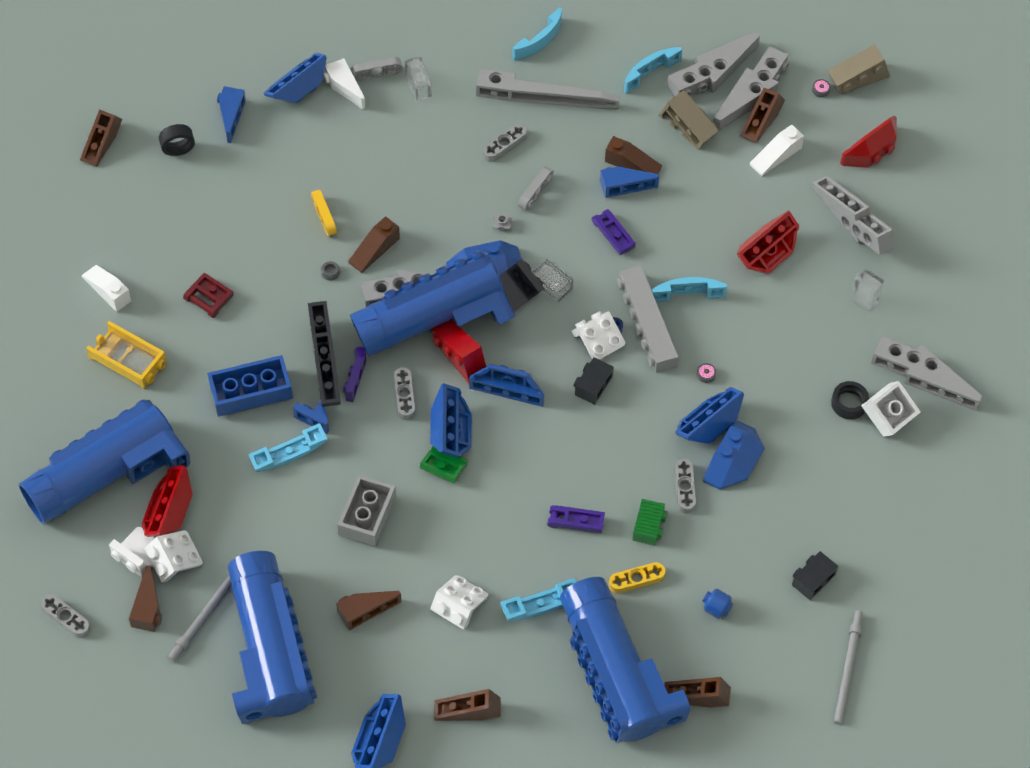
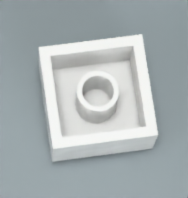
(891, 408)

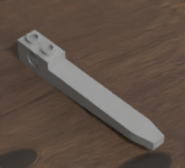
(505, 87)

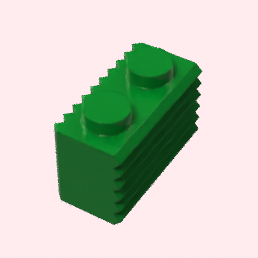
(648, 522)

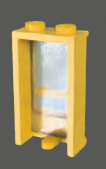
(128, 355)

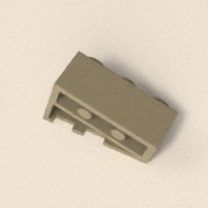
(859, 70)
(690, 119)

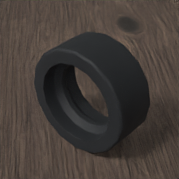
(173, 132)
(849, 387)

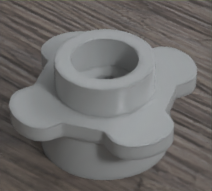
(502, 226)

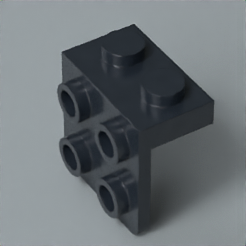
(520, 284)

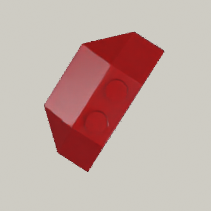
(872, 146)
(770, 244)
(168, 503)

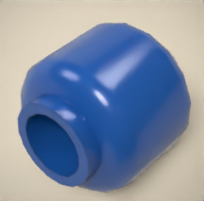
(717, 603)

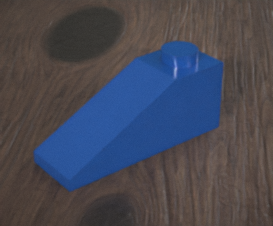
(231, 107)
(622, 181)

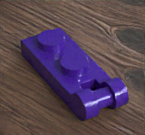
(614, 232)
(355, 373)
(576, 519)

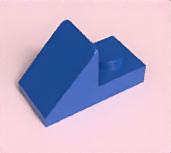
(311, 417)

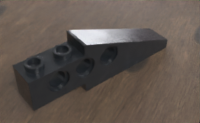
(324, 354)

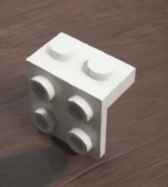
(599, 334)
(132, 551)
(172, 554)
(458, 600)

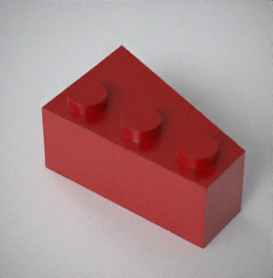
(459, 348)

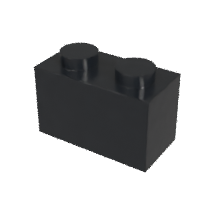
(593, 380)
(814, 575)

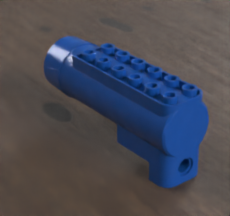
(452, 293)
(127, 445)
(274, 656)
(623, 685)

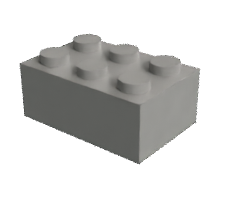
(366, 510)

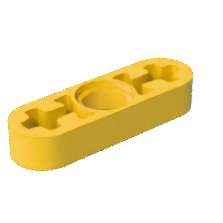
(323, 212)
(652, 579)

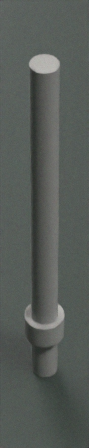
(855, 632)
(183, 642)

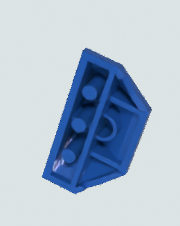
(299, 80)
(500, 252)
(508, 384)
(711, 417)
(450, 422)
(734, 457)
(380, 733)

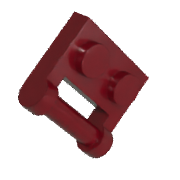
(211, 290)

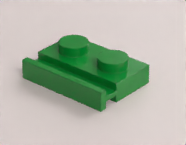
(443, 465)

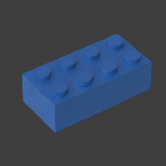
(250, 385)

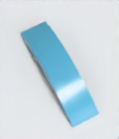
(527, 48)
(667, 57)
(687, 285)
(288, 451)
(535, 604)

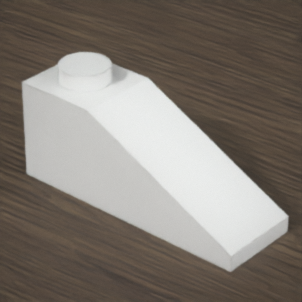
(343, 82)
(778, 150)
(108, 287)

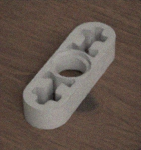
(386, 67)
(501, 149)
(535, 188)
(407, 386)
(681, 493)
(67, 624)

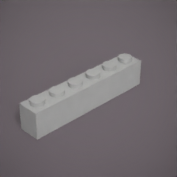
(647, 318)

